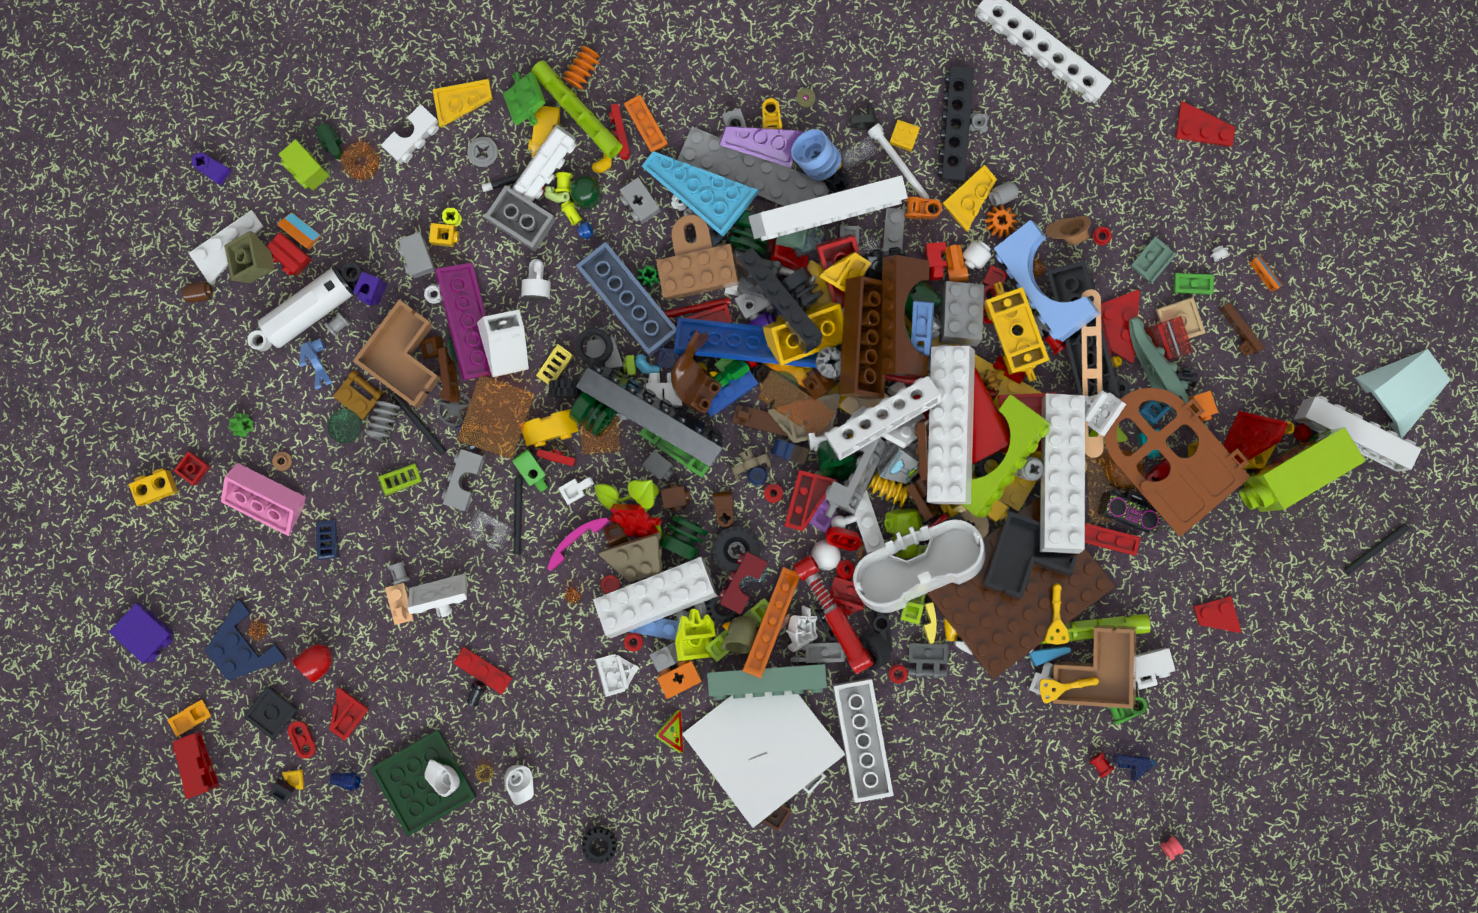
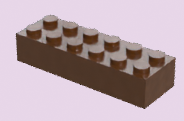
(862, 340)

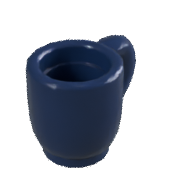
(757, 475)

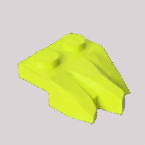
(693, 636)

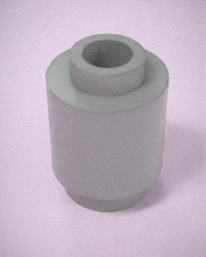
(1003, 194)

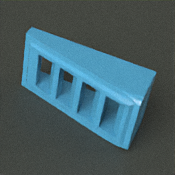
(1149, 414)
(1044, 655)

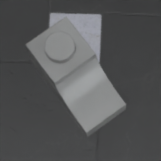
(664, 657)

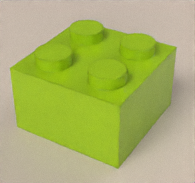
(303, 166)

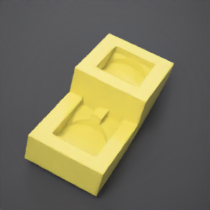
(930, 628)

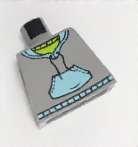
(899, 464)

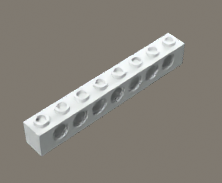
(1053, 47)

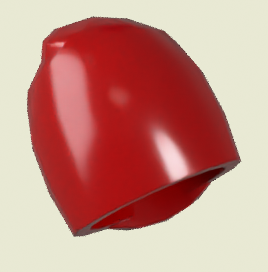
(314, 662)

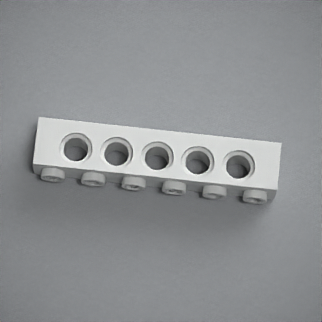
(880, 427)

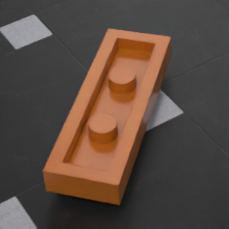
(645, 124)

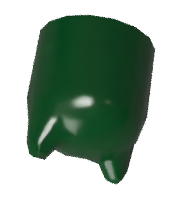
(586, 192)

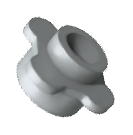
(983, 118)

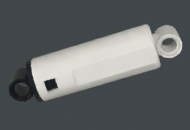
(305, 307)

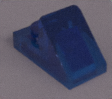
(1139, 764)

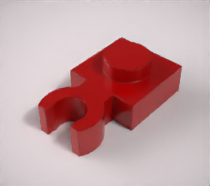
(1000, 365)

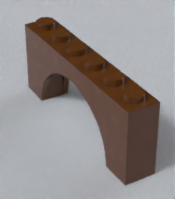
(898, 353)

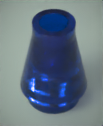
(348, 781)

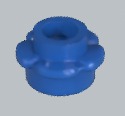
(585, 230)

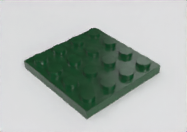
(409, 792)

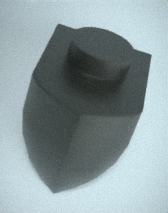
(861, 121)

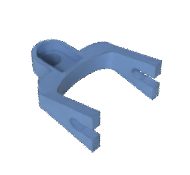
(310, 350)

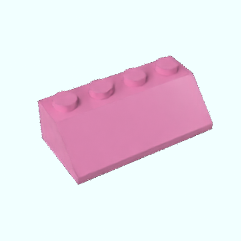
(262, 498)

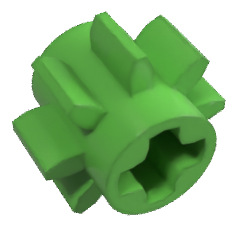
(240, 425)

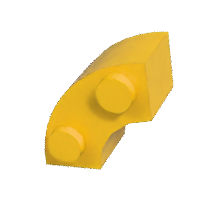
(547, 120)
(557, 425)

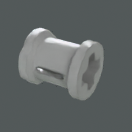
(336, 324)
(398, 573)

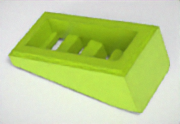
(387, 491)

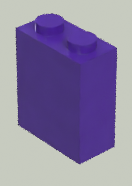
(142, 633)

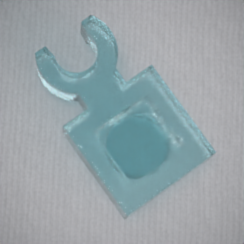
(809, 243)

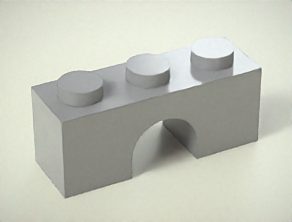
(455, 495)

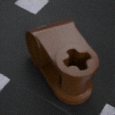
(723, 505)

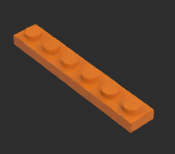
(771, 623)

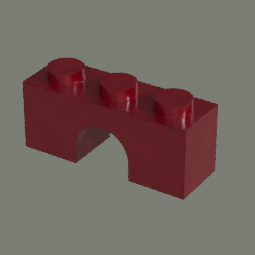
(749, 565)

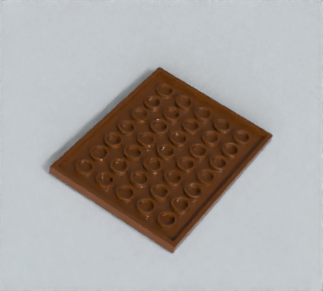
(1005, 629)

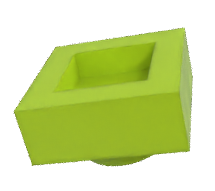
(629, 365)

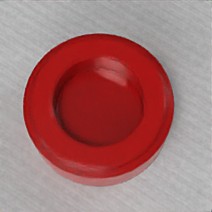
(610, 584)

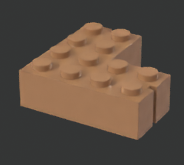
(390, 351)
(1112, 664)

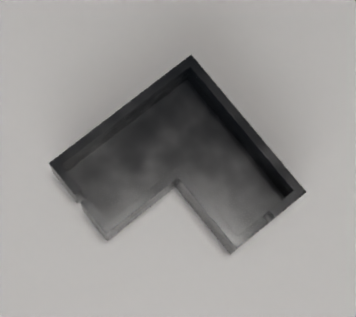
(1017, 553)

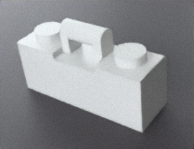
(1153, 663)

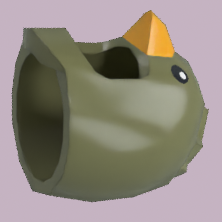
(741, 635)

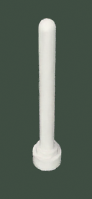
(877, 133)

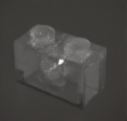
(481, 521)

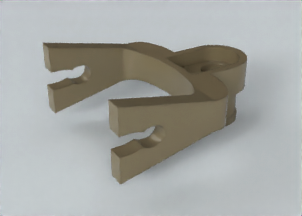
(749, 462)

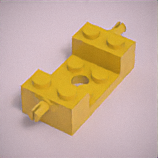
(1021, 351)

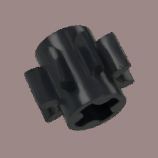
(837, 181)
(1187, 375)

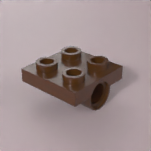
(918, 492)

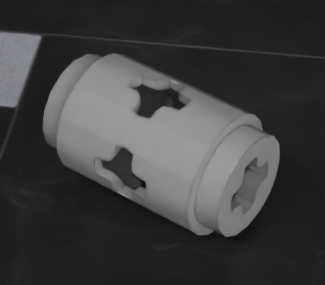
(1032, 469)

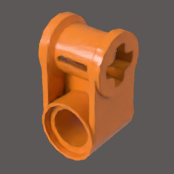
(921, 208)

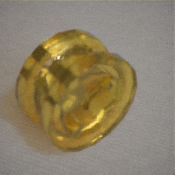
(486, 778)

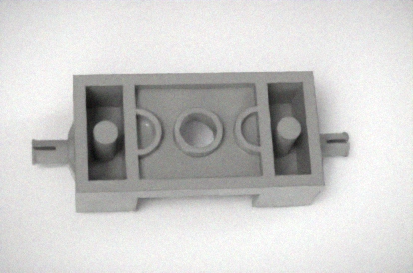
(850, 497)

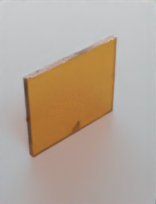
(495, 417)

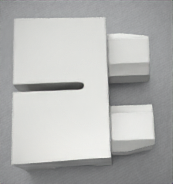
(657, 387)

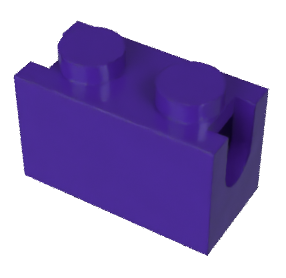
(369, 289)

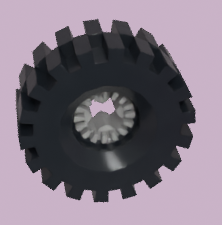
(732, 537)

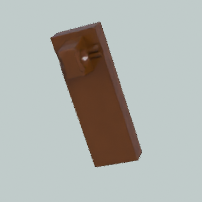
(1251, 342)
(757, 420)

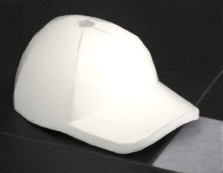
(442, 778)
(520, 785)

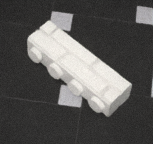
(544, 163)

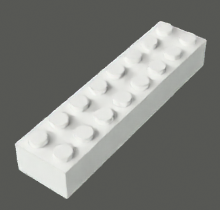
(828, 208)
(951, 426)
(1063, 475)

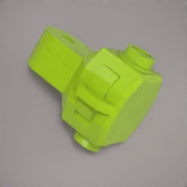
(901, 521)

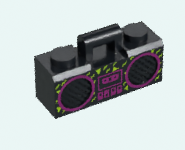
(1135, 515)

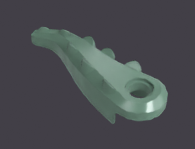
(1157, 368)

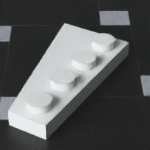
(211, 254)

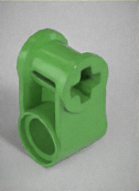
(1127, 713)

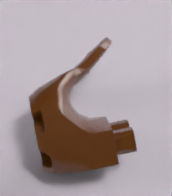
(691, 381)

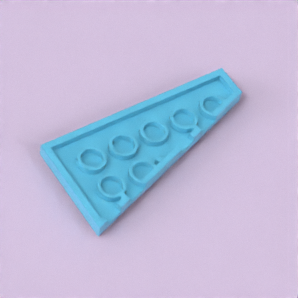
(706, 193)

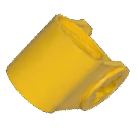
(773, 119)

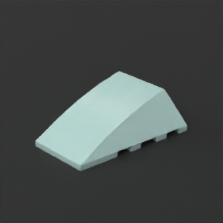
(1406, 388)

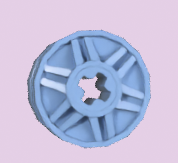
(816, 154)

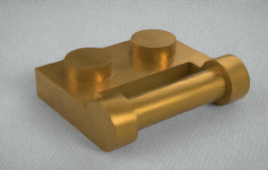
(353, 399)

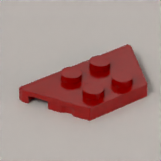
(1116, 318)

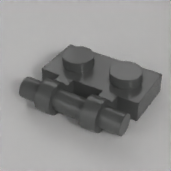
(927, 653)

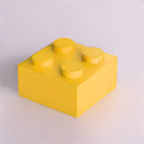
(904, 135)

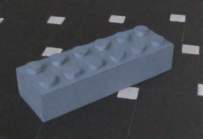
(627, 299)

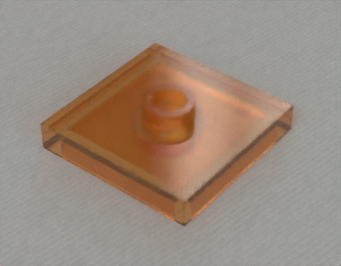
(605, 443)

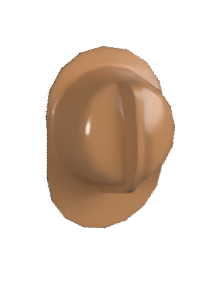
(1070, 229)

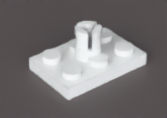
(438, 595)

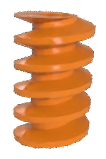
(581, 67)

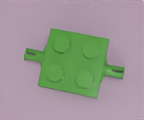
(524, 98)

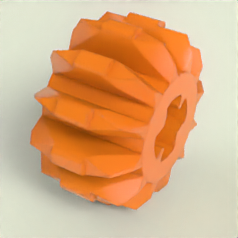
(1008, 221)

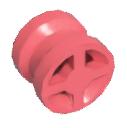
(1172, 848)

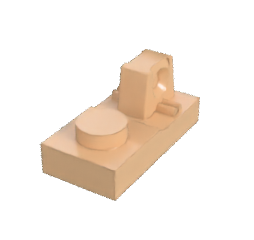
(398, 603)

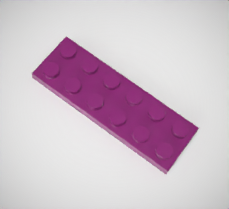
(463, 310)

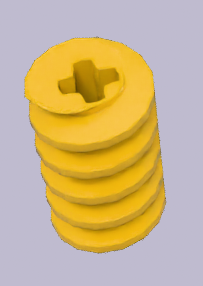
(889, 488)

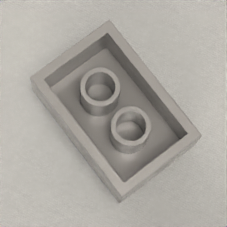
(520, 218)
(961, 313)

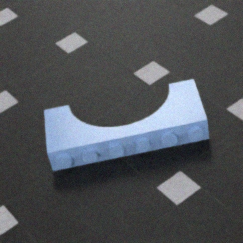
(1018, 255)

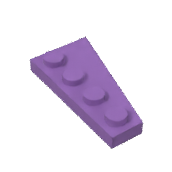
(763, 143)

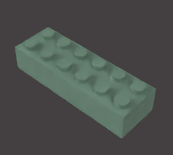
(773, 680)

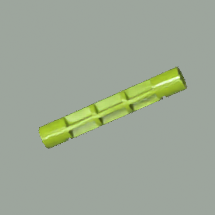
(577, 110)
(1085, 629)

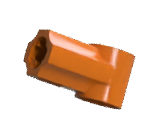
(955, 263)

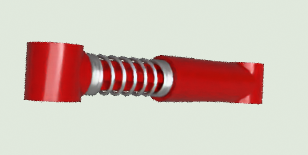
(856, 654)

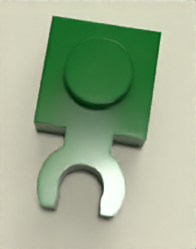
(732, 371)

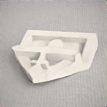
(1102, 411)
(615, 673)

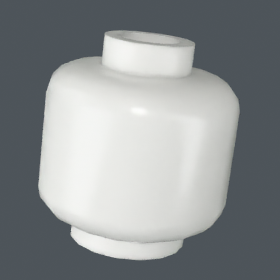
(976, 255)

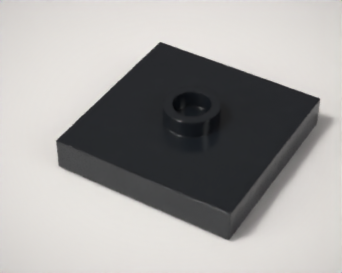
(271, 713)

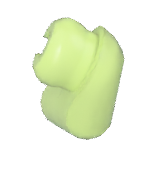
(556, 197)

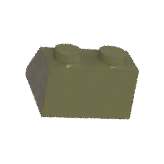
(248, 258)

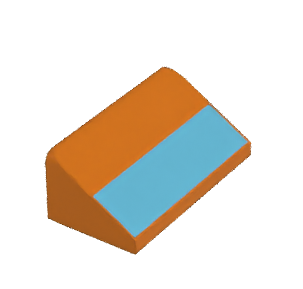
(299, 230)
(1265, 273)

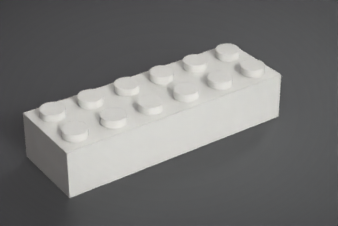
(1369, 438)
(655, 597)
(862, 740)

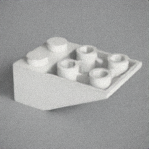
(504, 342)

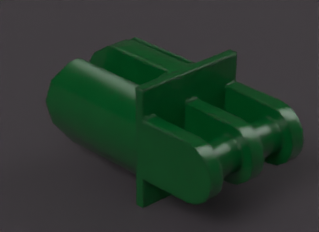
(329, 140)

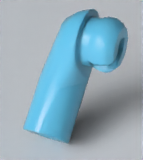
(644, 367)

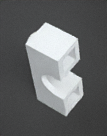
(424, 125)

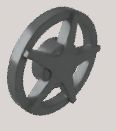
(453, 409)

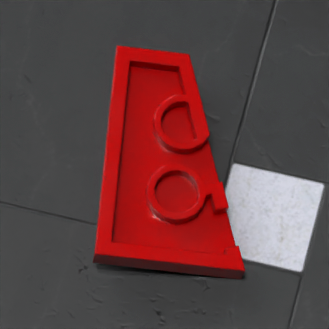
(1202, 127)

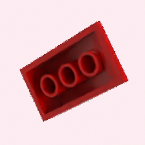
(832, 252)

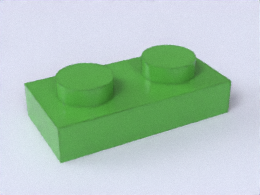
(1193, 284)

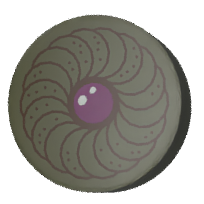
(805, 98)

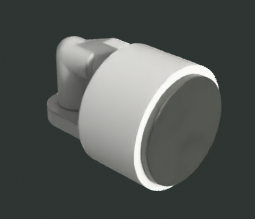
(535, 287)

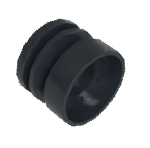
(797, 287)

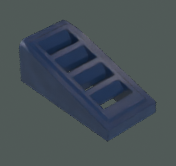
(335, 551)

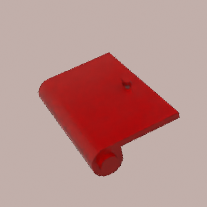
(989, 429)

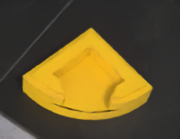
(294, 778)

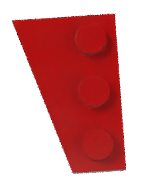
(806, 499)
(194, 765)

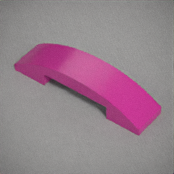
(557, 557)

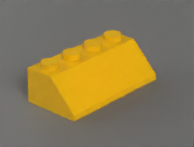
(827, 319)

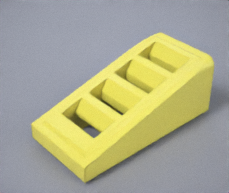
(553, 355)

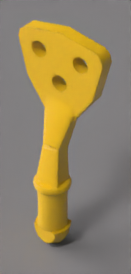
(1057, 623)
(1061, 687)

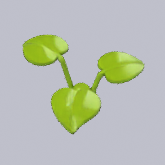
(641, 490)

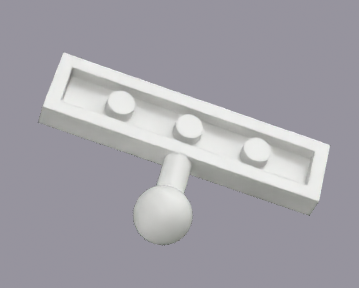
(866, 523)

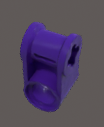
(212, 169)

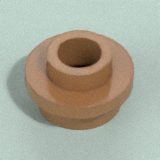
(287, 464)

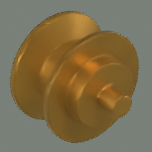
(991, 380)

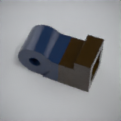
(790, 452)

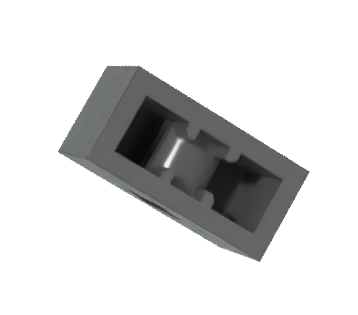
(658, 466)

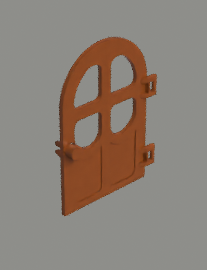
(1194, 482)

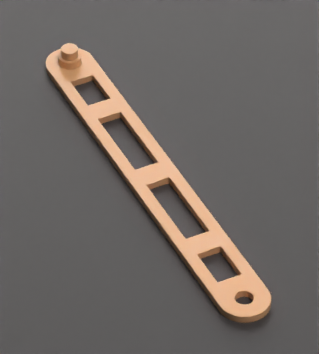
(1093, 445)

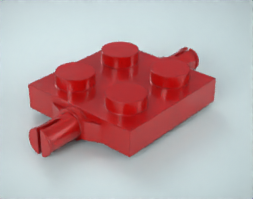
(634, 520)

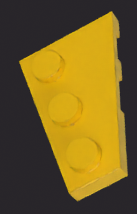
(460, 99)
(969, 197)

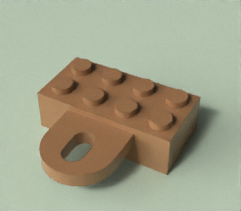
(696, 265)

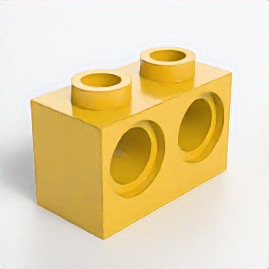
(154, 491)

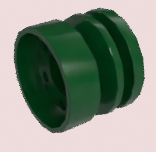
(743, 238)
(593, 412)
(682, 537)

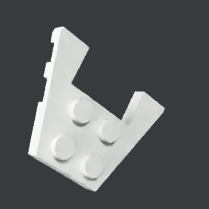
(903, 434)

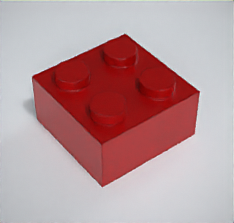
(192, 468)

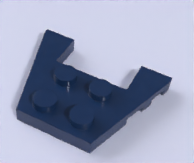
(233, 652)

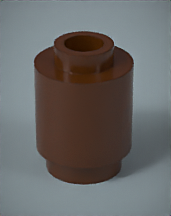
(197, 292)

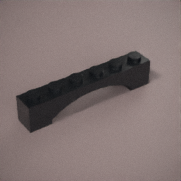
(797, 321)

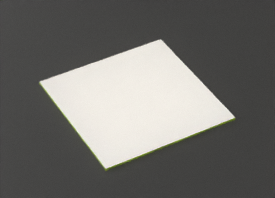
(750, 726)

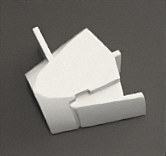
(802, 629)

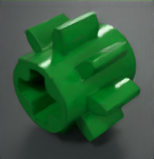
(645, 280)

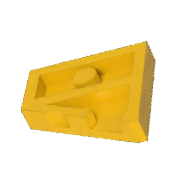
(848, 267)

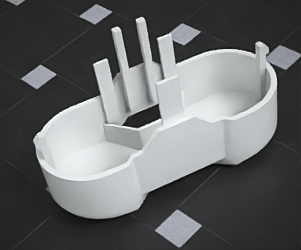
(951, 556)

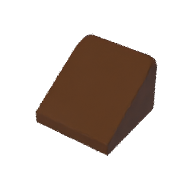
(430, 346)
(615, 536)

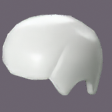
(826, 555)

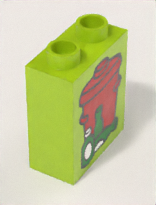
(1301, 471)

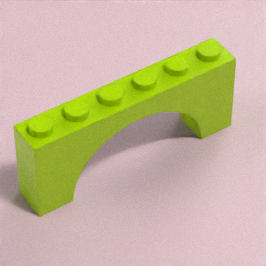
(1026, 431)

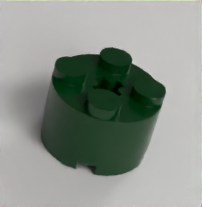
(922, 292)
(833, 467)

